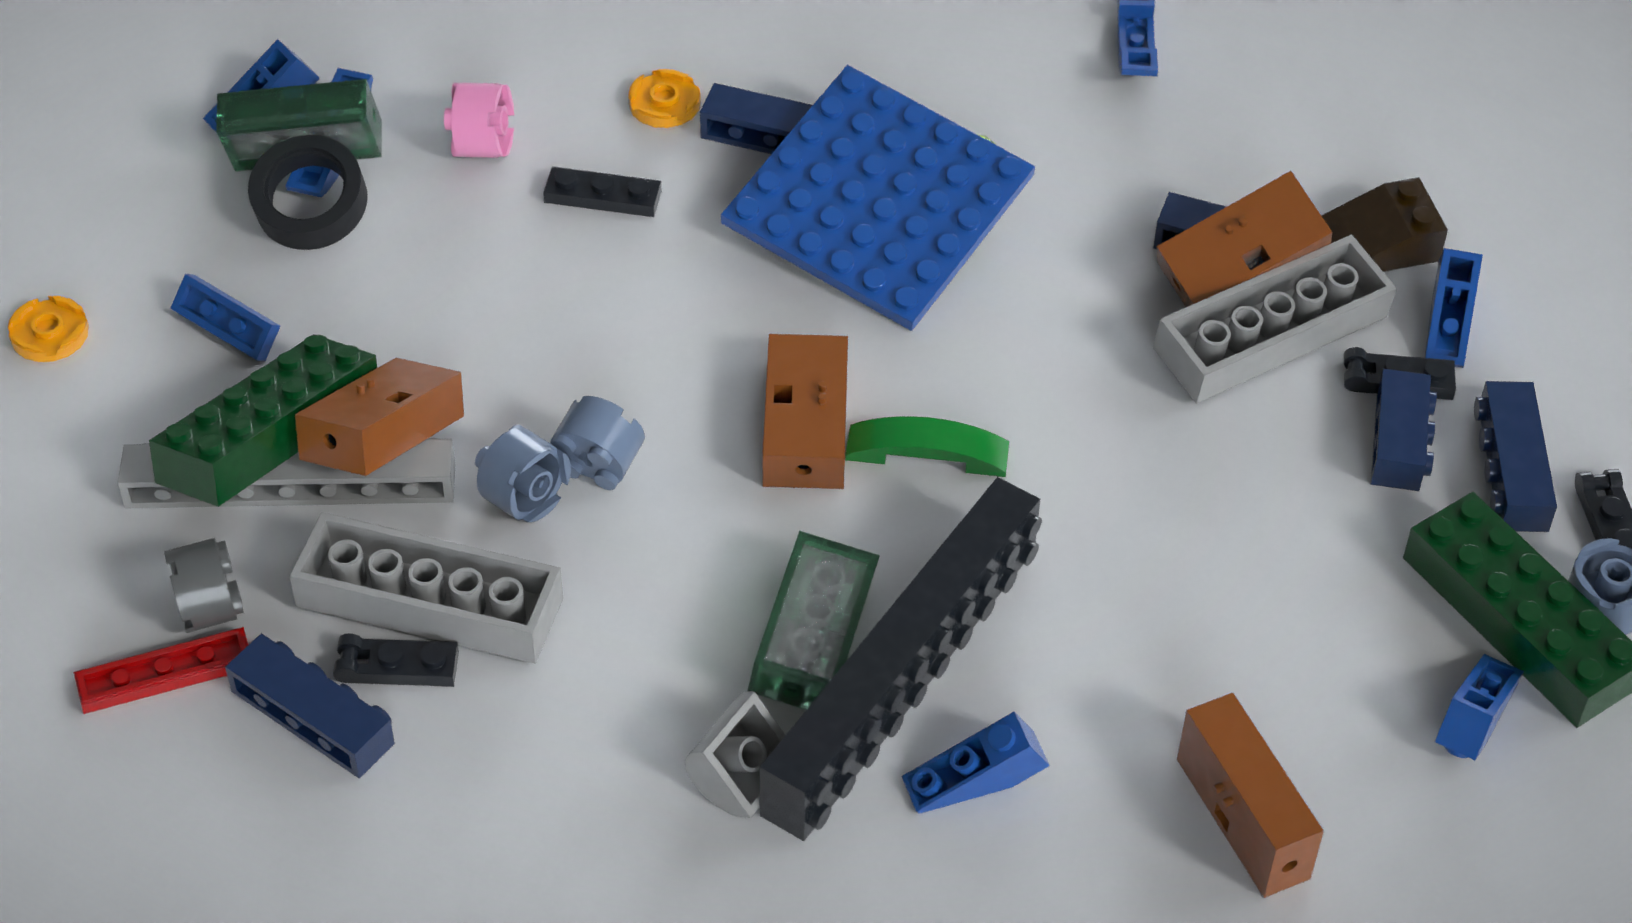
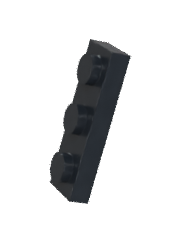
(602, 191)

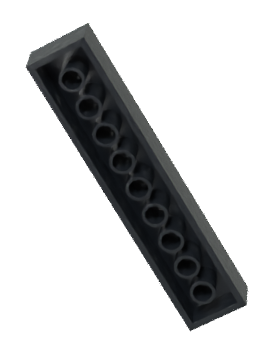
(899, 660)

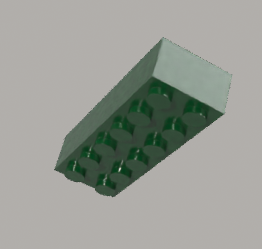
(253, 422)
(1523, 607)

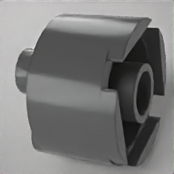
(202, 584)

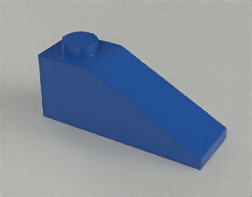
(272, 70)
(1453, 305)
(1478, 707)

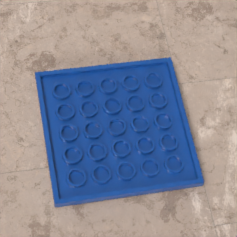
(878, 196)

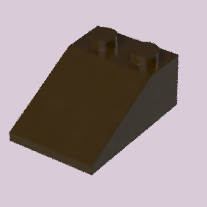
(1392, 224)

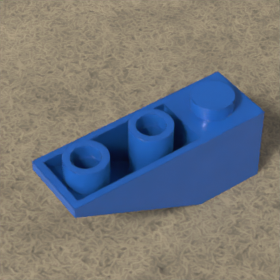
(977, 766)

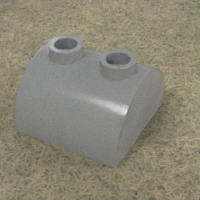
(730, 756)

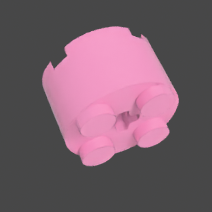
(480, 120)

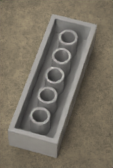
(1273, 318)
(427, 587)

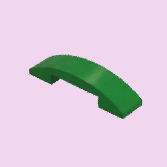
(929, 439)

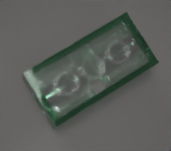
(261, 118)
(812, 620)

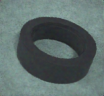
(296, 154)

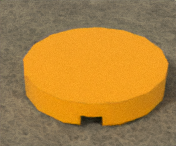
(664, 98)
(48, 329)

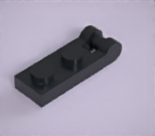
(1360, 362)
(1609, 514)
(396, 661)

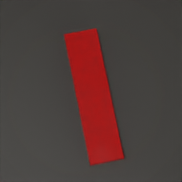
(158, 670)

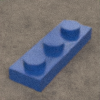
(225, 317)

